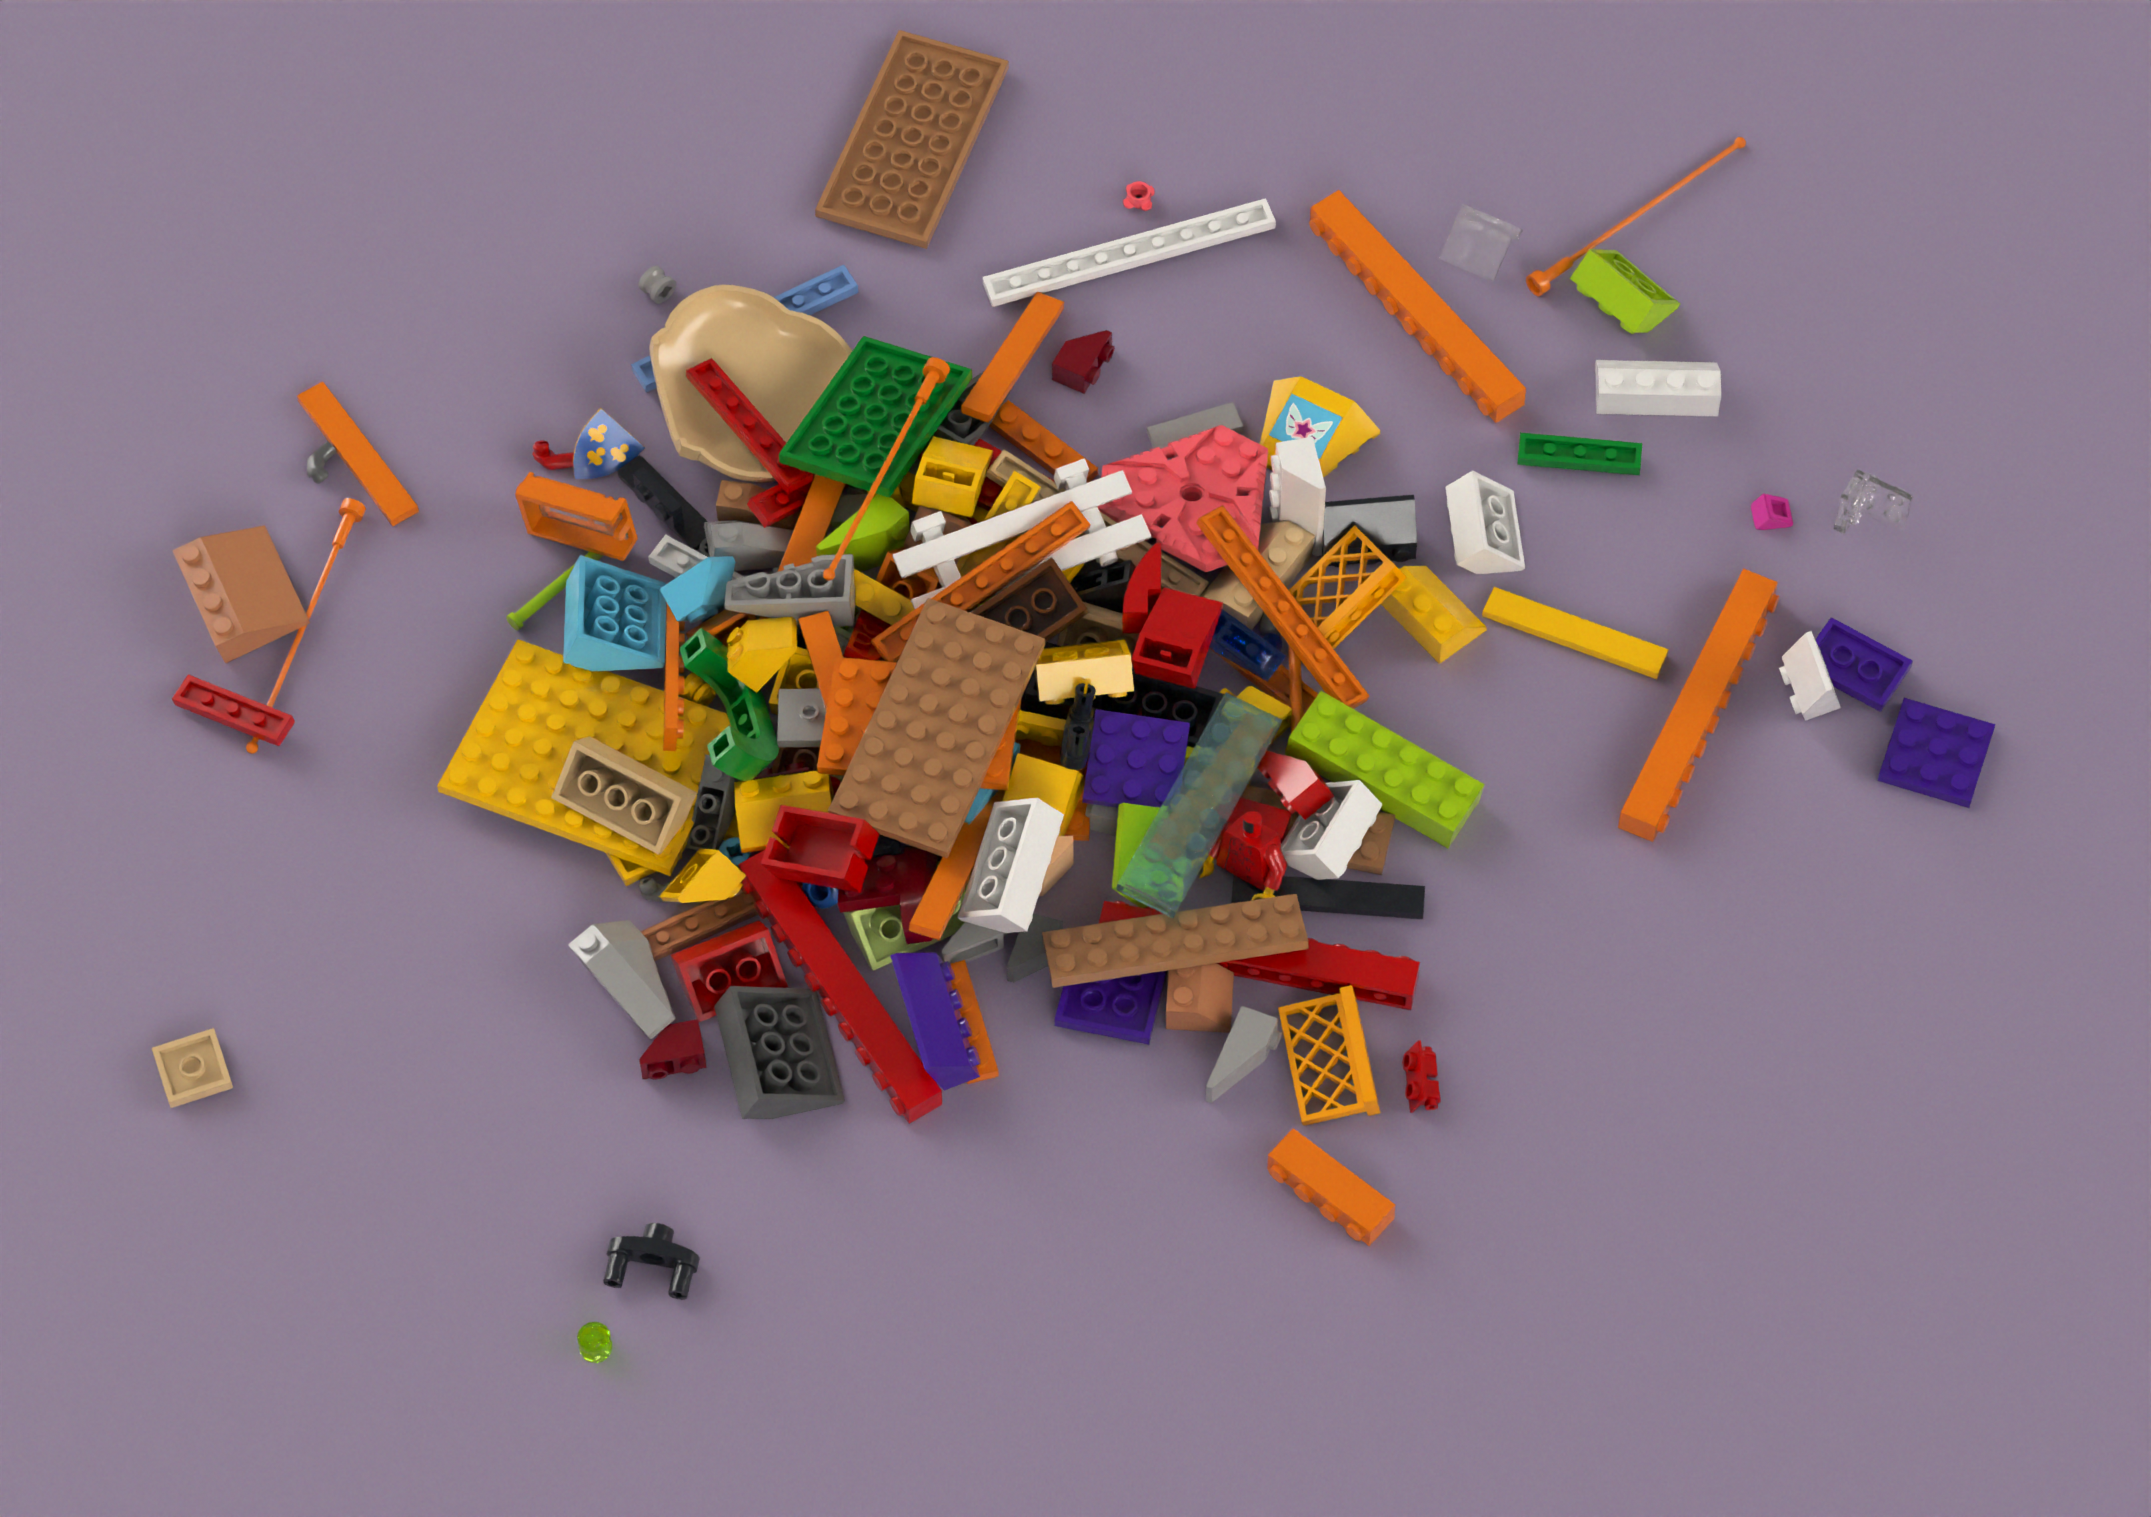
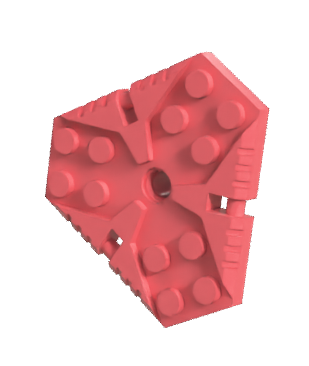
(1203, 474)

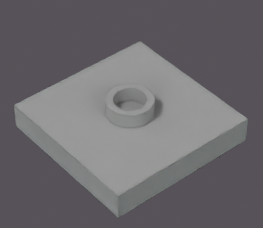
(800, 718)

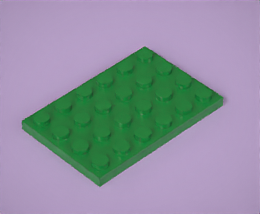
(864, 412)

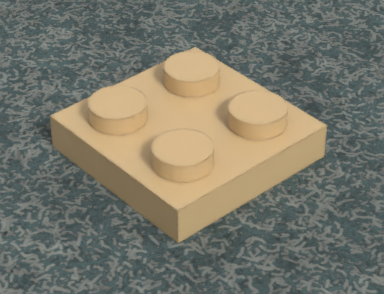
(192, 1068)

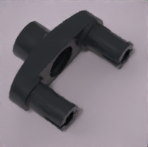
(1078, 729)
(652, 1249)

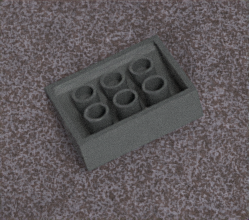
(777, 1051)

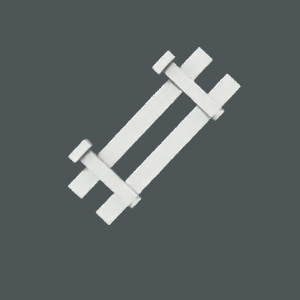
(1097, 543)

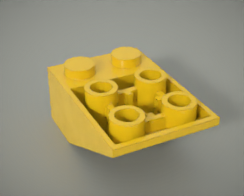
(951, 476)

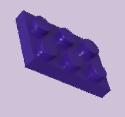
(1861, 664)

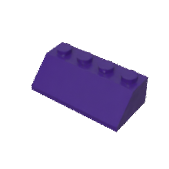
(936, 1018)

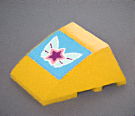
(1307, 409)

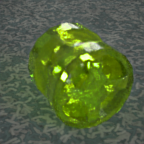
(592, 1334)

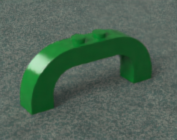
(750, 740)

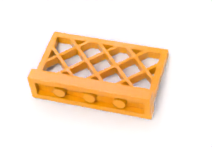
(1354, 607)
(1357, 1057)

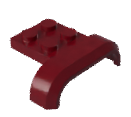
(892, 882)

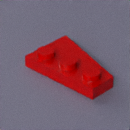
(865, 630)

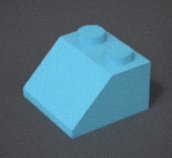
(700, 589)

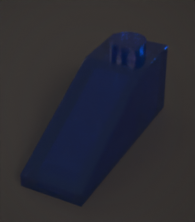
(1245, 647)

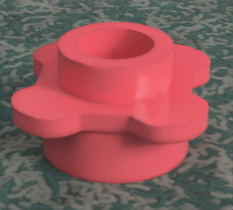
(1142, 190)

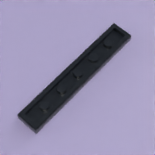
(1344, 896)

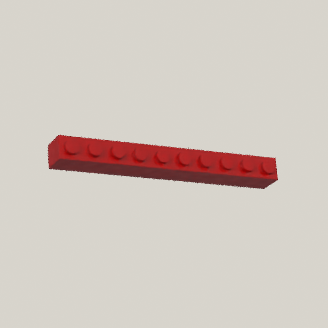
(1317, 969)
(842, 991)

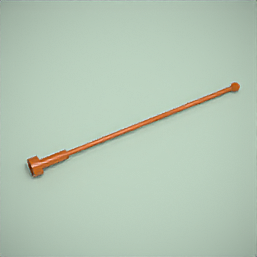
(1539, 281)
(935, 372)
(351, 512)

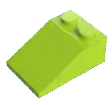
(879, 531)

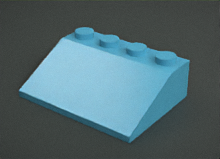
(613, 618)

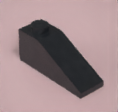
(1105, 585)

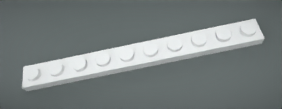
(1129, 252)

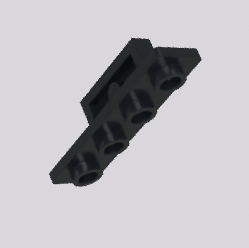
(664, 501)

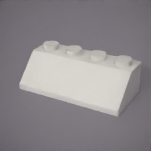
(1657, 388)
(1298, 488)
(1011, 865)

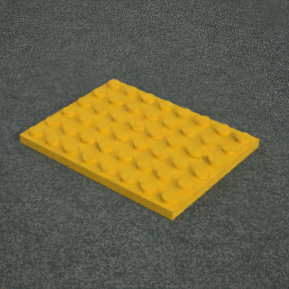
(527, 730)

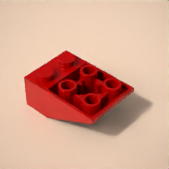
(1176, 637)

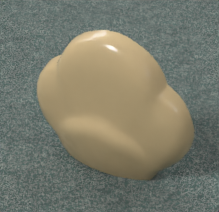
(768, 352)

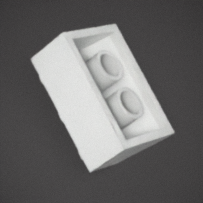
(1484, 525)
(1333, 833)

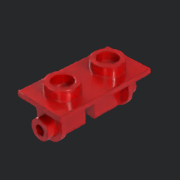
(1419, 1064)

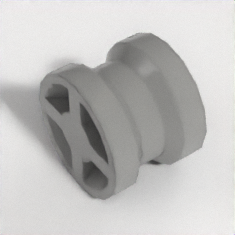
(657, 284)

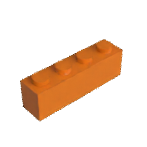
(1330, 1187)

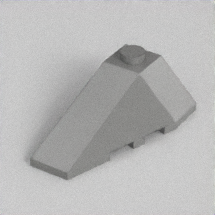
(748, 543)
(797, 591)
(626, 969)

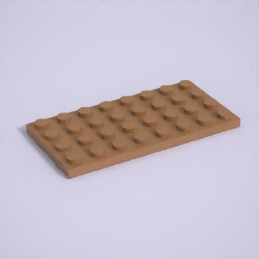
(912, 139)
(937, 727)

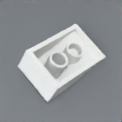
(1809, 679)

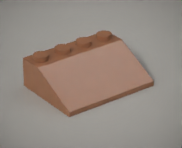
(241, 589)

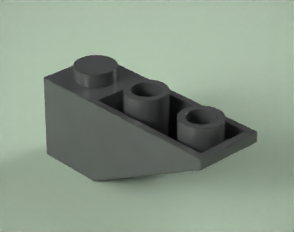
(713, 808)

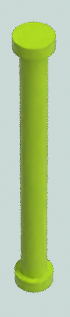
(516, 619)

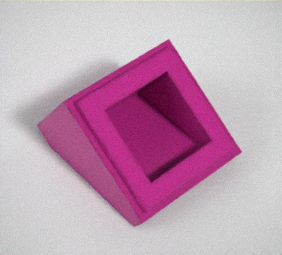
(1771, 512)

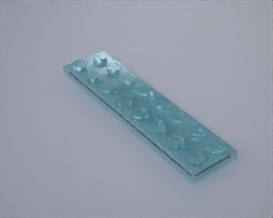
(1199, 805)

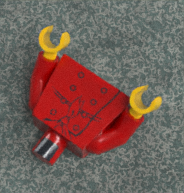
(1249, 853)

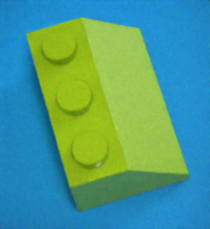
(1623, 290)
(1131, 828)

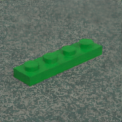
(1579, 453)

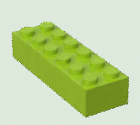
(1398, 773)

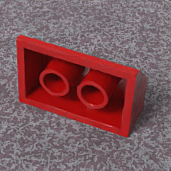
(732, 959)

